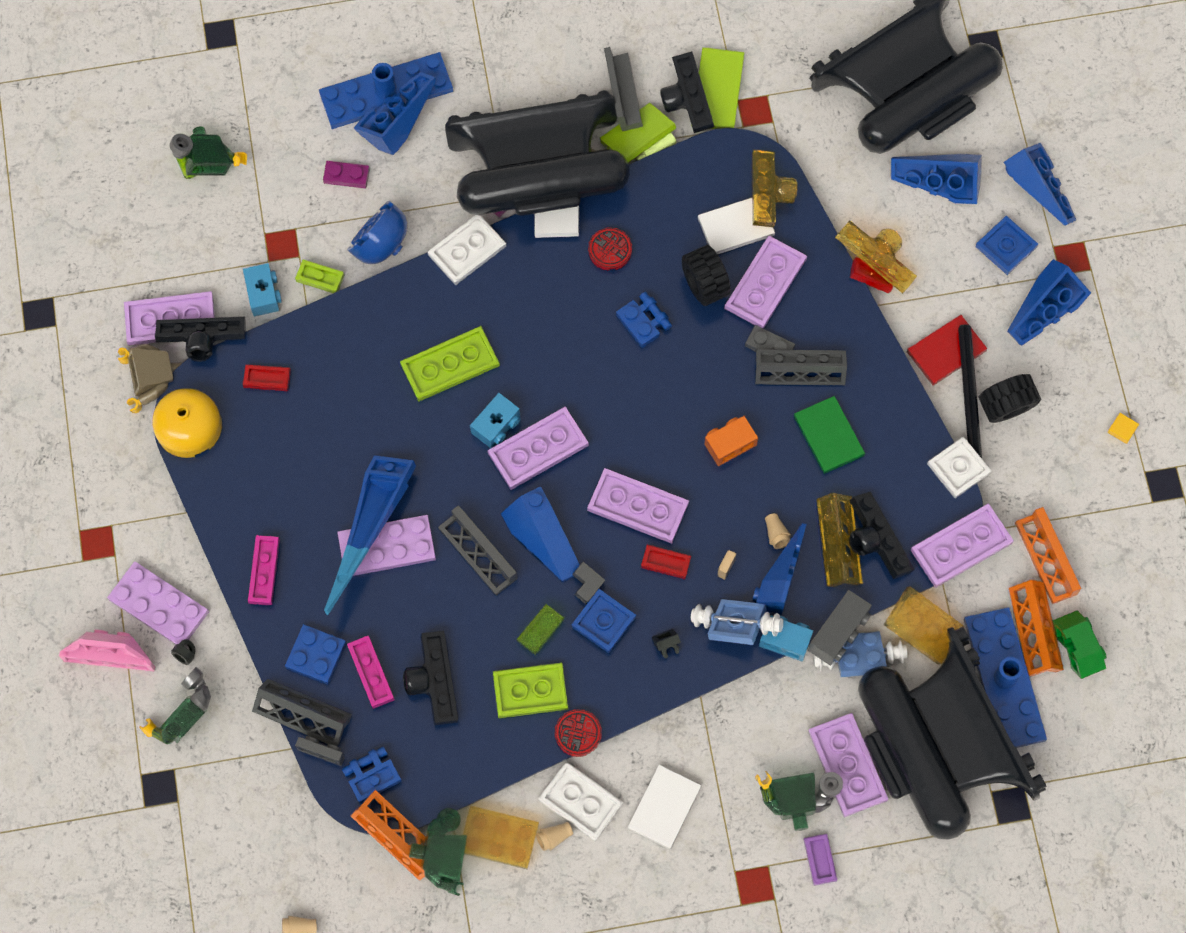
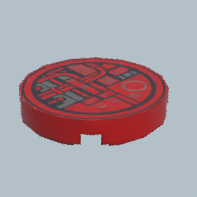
(610, 249)
(578, 733)

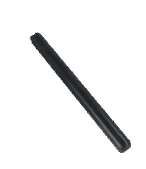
(969, 388)

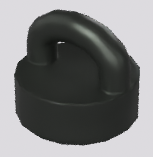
(182, 654)

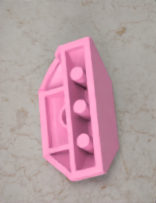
(107, 650)

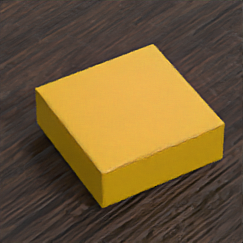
(1123, 428)

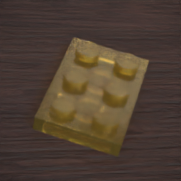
(922, 624)
(499, 837)

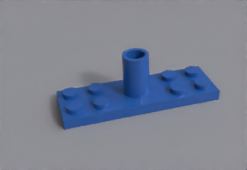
(355, 97)
(1011, 696)

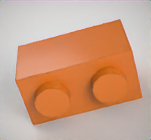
(730, 440)

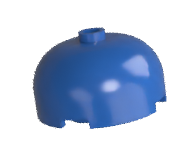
(380, 235)

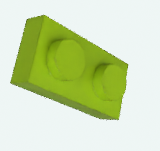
(319, 276)

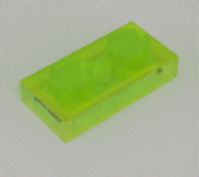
(540, 629)

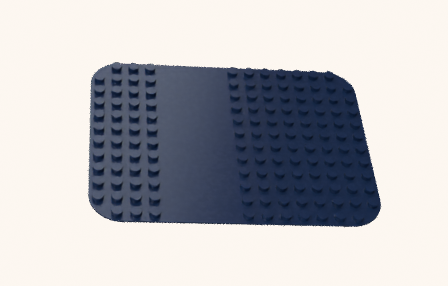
(300, 457)

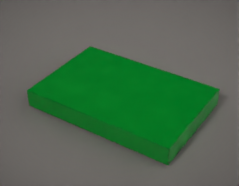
(829, 434)

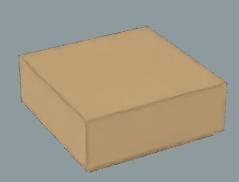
(726, 564)

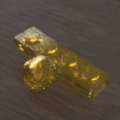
(768, 189)
(878, 253)

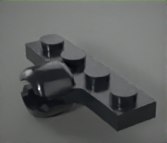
(688, 93)
(200, 333)
(877, 536)
(434, 678)

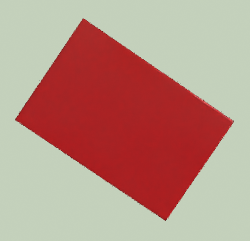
(940, 351)

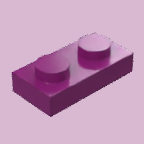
(346, 174)

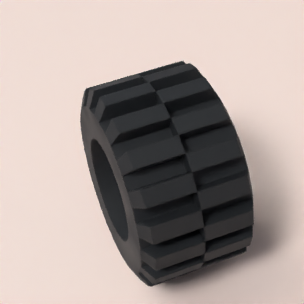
(706, 275)
(1009, 398)

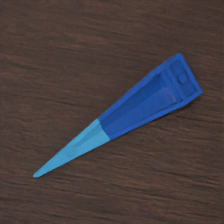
(380, 493)

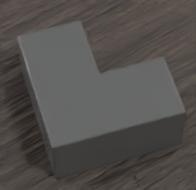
(590, 580)

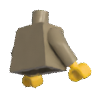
(149, 373)

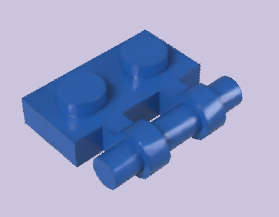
(638, 324)
(378, 778)

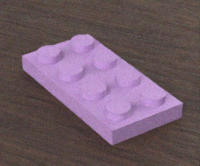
(765, 282)
(142, 314)
(538, 448)
(638, 505)
(962, 545)
(396, 546)
(157, 604)
(845, 753)

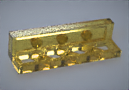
(835, 540)

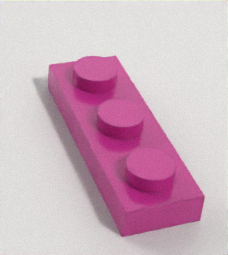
(263, 570)
(370, 672)

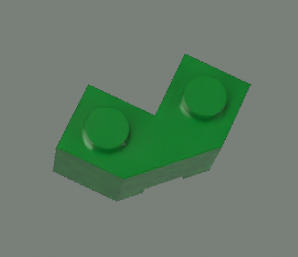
(1082, 646)

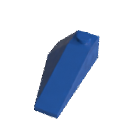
(393, 121)
(1033, 173)
(946, 175)
(1051, 297)
(537, 527)
(778, 579)

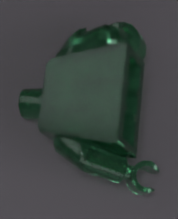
(442, 853)

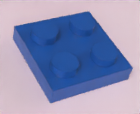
(1006, 245)
(603, 621)
(315, 654)

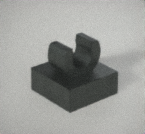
(666, 640)

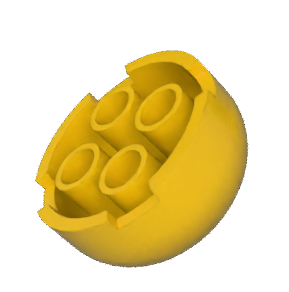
(186, 422)

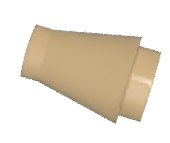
(777, 532)
(552, 836)
(298, 925)

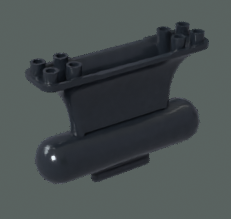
(910, 77)
(537, 156)
(941, 739)

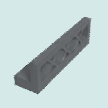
(623, 90)
(801, 363)
(481, 542)
(298, 703)

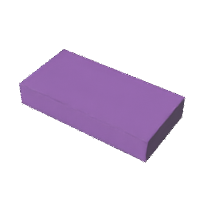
(820, 859)

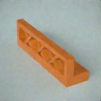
(1056, 553)
(1042, 625)
(388, 837)

